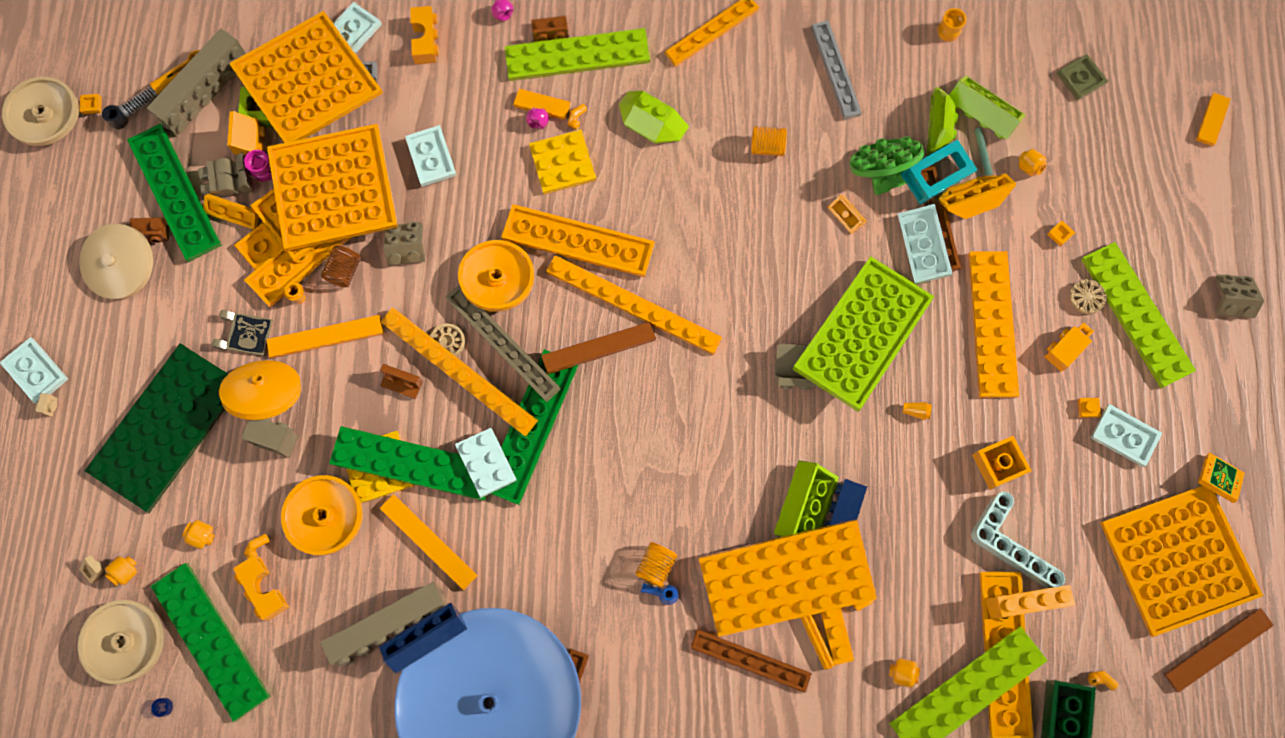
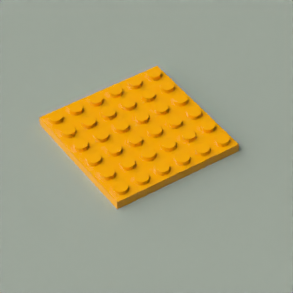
(306, 78)
(332, 187)
(1181, 560)

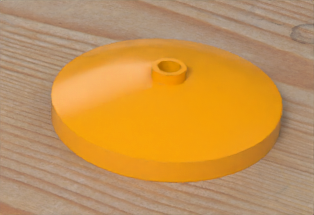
(496, 275)
(260, 390)
(304, 511)

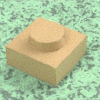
(46, 404)
(91, 569)

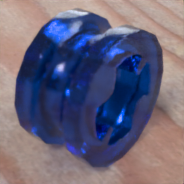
(168, 706)

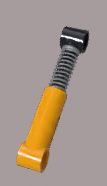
(123, 111)

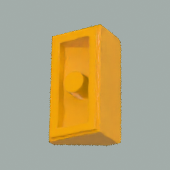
(847, 214)

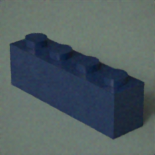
(847, 503)
(423, 638)

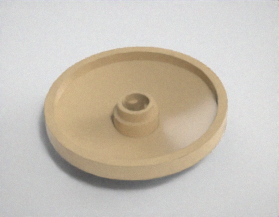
(40, 111)
(116, 261)
(120, 642)

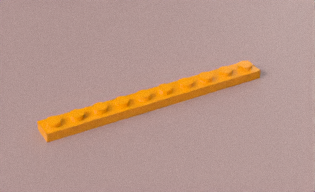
(634, 305)
(459, 371)

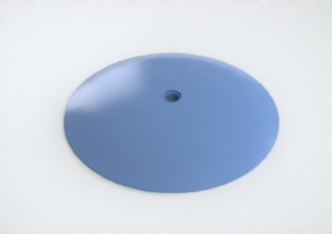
(497, 658)

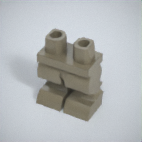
(223, 177)

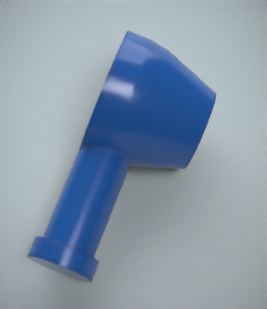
(661, 593)

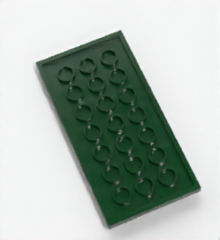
(161, 429)

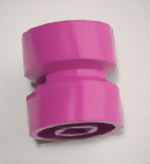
(258, 164)

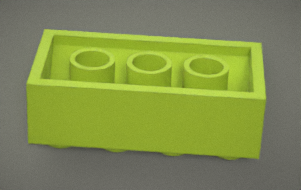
(986, 107)
(806, 499)

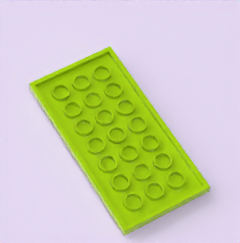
(863, 334)

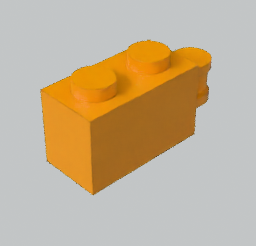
(1069, 347)

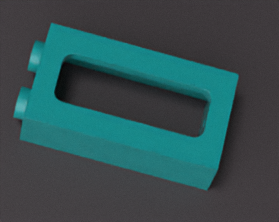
(918, 185)

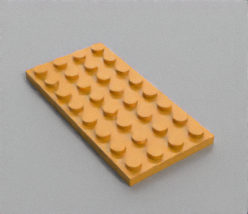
(787, 578)

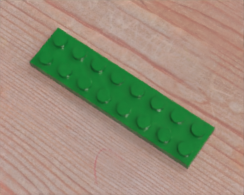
(174, 192)
(525, 451)
(402, 462)
(210, 642)

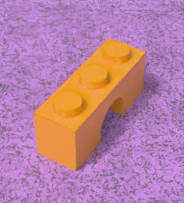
(424, 48)
(250, 575)

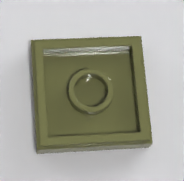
(1082, 77)

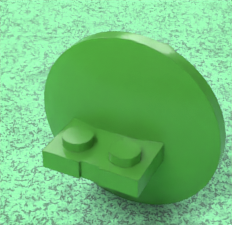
(886, 162)

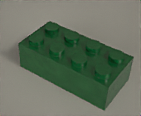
(1068, 710)

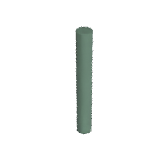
(983, 151)

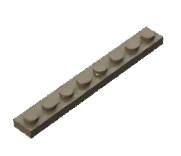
(504, 345)

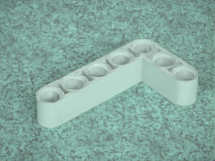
(1010, 547)

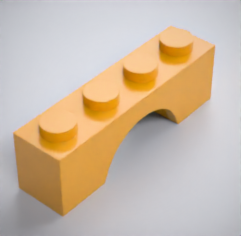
(1030, 602)

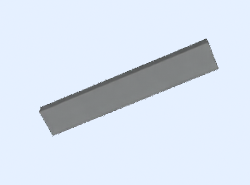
(836, 70)

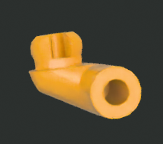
(574, 114)
(254, 544)
(1102, 677)

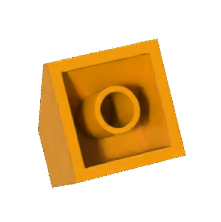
(244, 134)

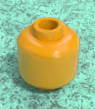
(1032, 162)
(198, 534)
(120, 570)
(905, 672)

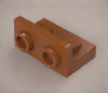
(549, 28)
(153, 229)
(400, 381)

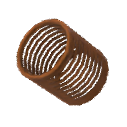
(337, 270)

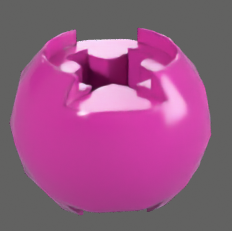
(502, 10)
(537, 118)

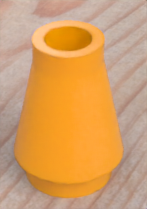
(295, 292)
(918, 409)

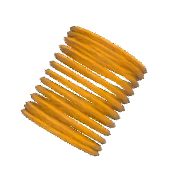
(776, 137)
(656, 556)

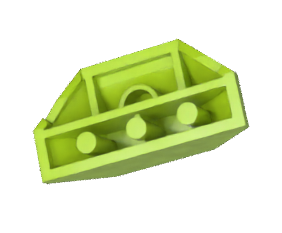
(652, 118)
(941, 121)

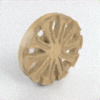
(1087, 296)
(447, 339)

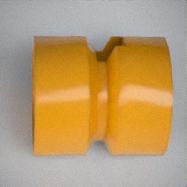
(951, 24)

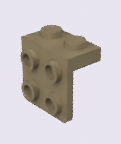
(404, 244)
(1239, 296)
(786, 358)

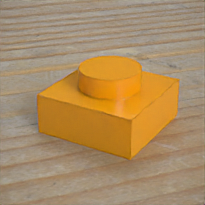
(90, 104)
(1061, 233)
(1089, 407)

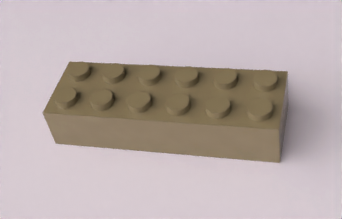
(197, 83)
(383, 625)

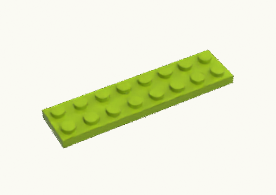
(577, 54)
(1138, 315)
(971, 688)

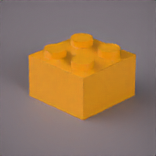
(1001, 462)

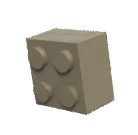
(270, 436)

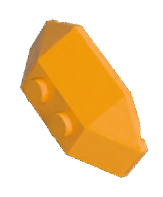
(977, 195)

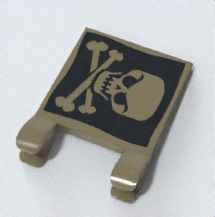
(246, 334)

